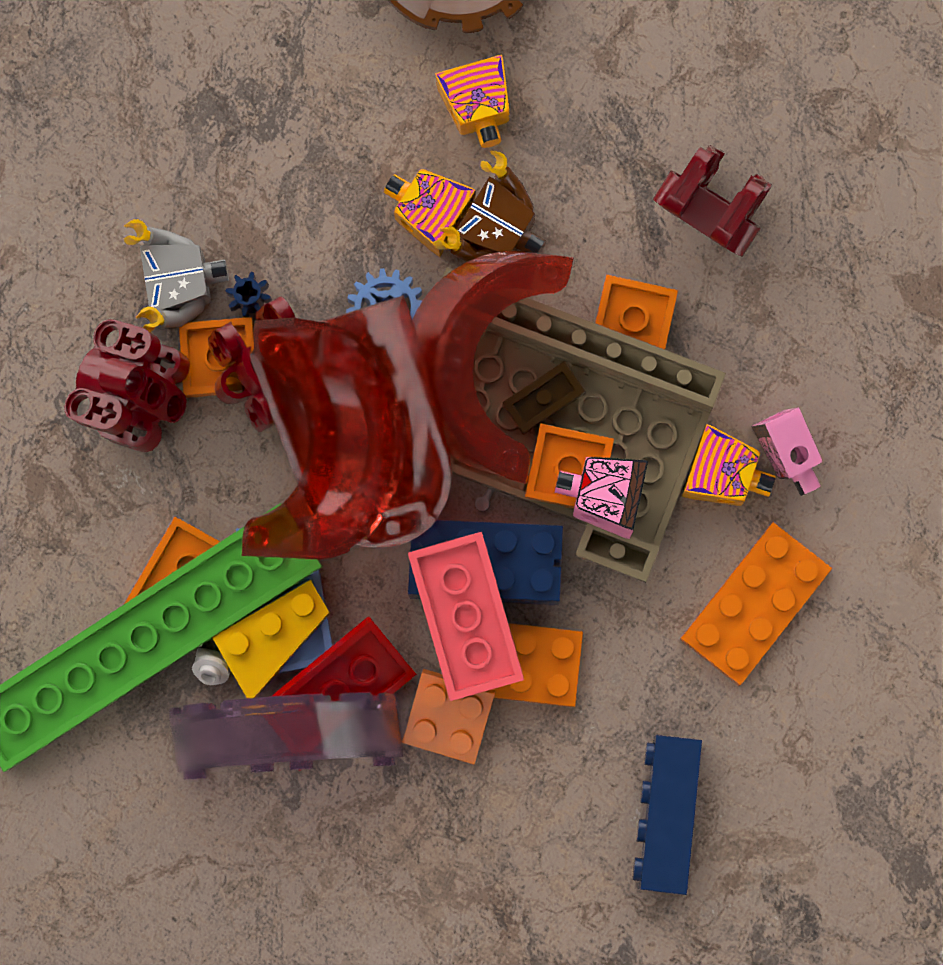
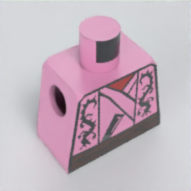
(779, 437)
(606, 492)

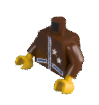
(497, 218)

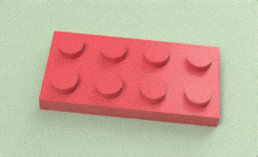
(465, 616)

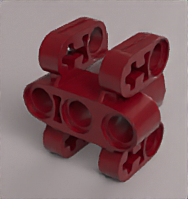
(707, 211)
(231, 350)
(129, 386)

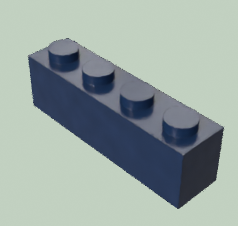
(669, 814)

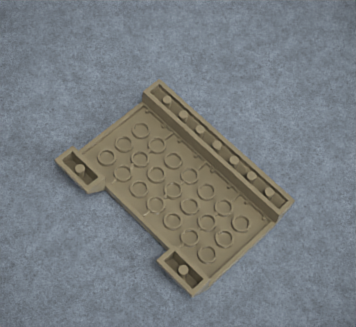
(634, 393)

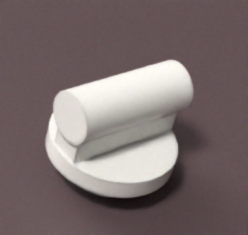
(210, 667)

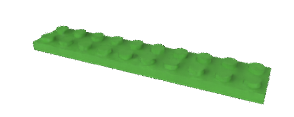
(138, 643)

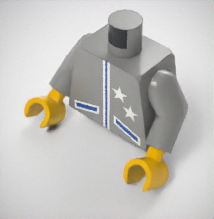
(174, 276)

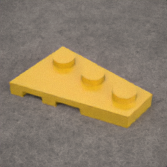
(269, 637)

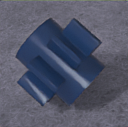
(242, 288)

